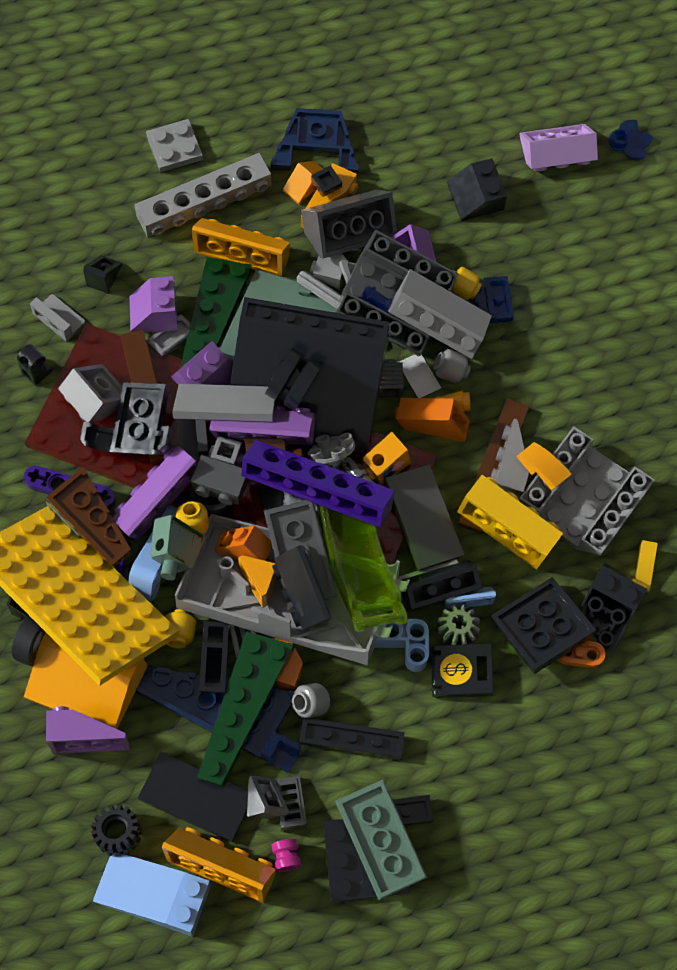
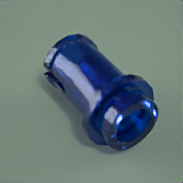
(375, 298)

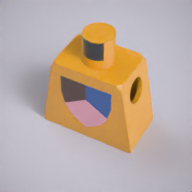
(391, 457)

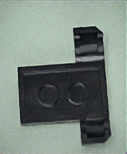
(137, 423)

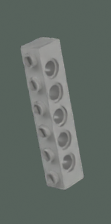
(207, 185)

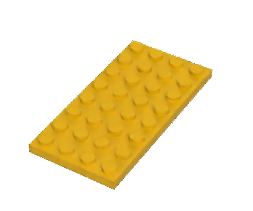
(78, 597)

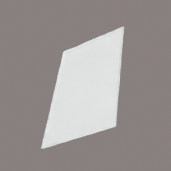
(419, 375)

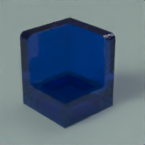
(281, 752)

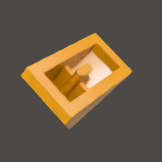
(299, 184)
(259, 576)

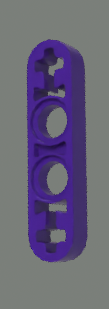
(39, 485)

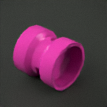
(286, 855)

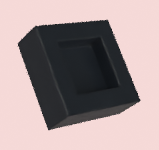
(326, 181)

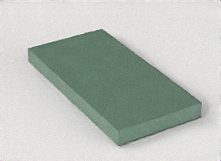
(380, 839)

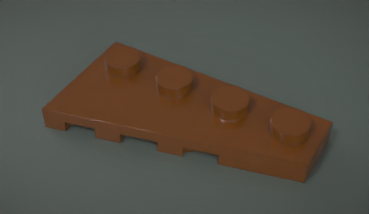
(88, 515)

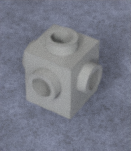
(227, 451)

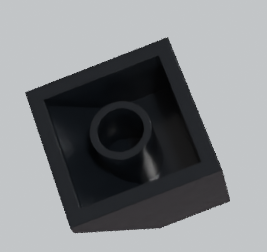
(478, 190)

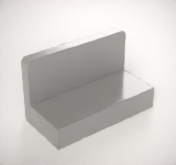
(57, 316)

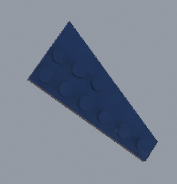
(181, 695)

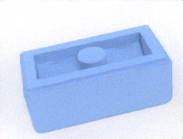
(475, 598)

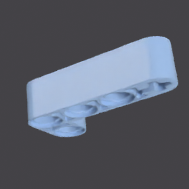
(145, 571)
(411, 644)

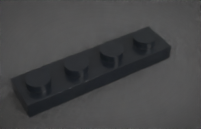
(351, 738)

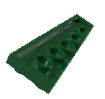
(215, 302)
(250, 685)

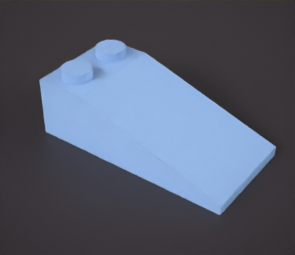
(153, 893)

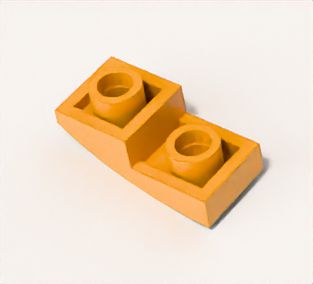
(546, 465)

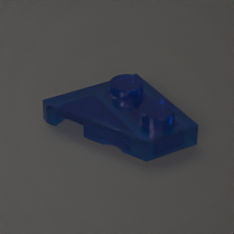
(496, 299)

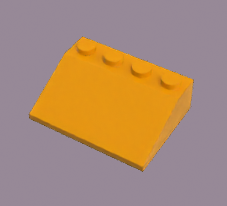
(62, 682)
(219, 864)

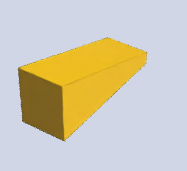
(646, 562)

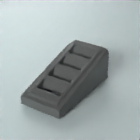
(297, 823)

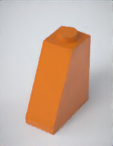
(433, 417)

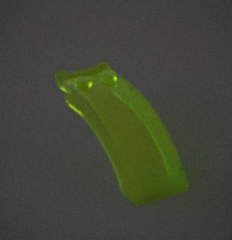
(360, 570)

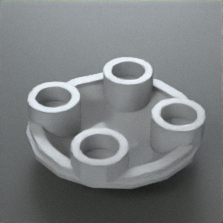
(331, 448)

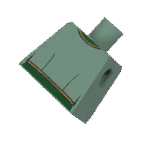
(175, 545)

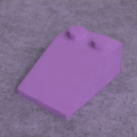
(77, 733)

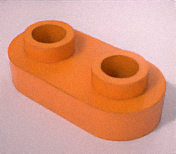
(579, 655)

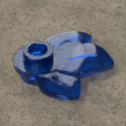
(632, 140)

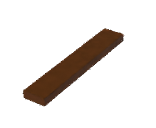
(140, 367)
(510, 411)

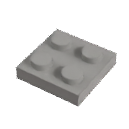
(174, 145)

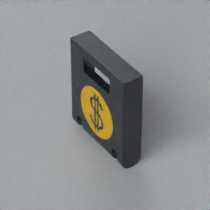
(457, 670)

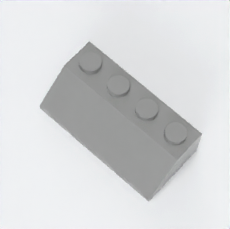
(440, 313)

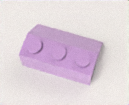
(559, 147)

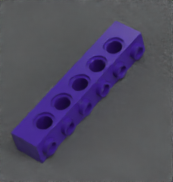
(317, 483)

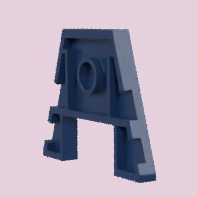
(316, 132)

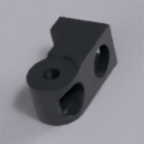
(33, 364)

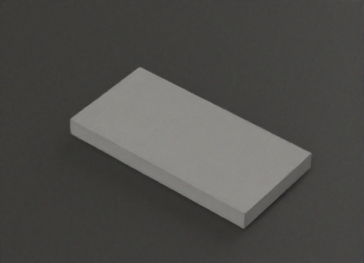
(223, 403)

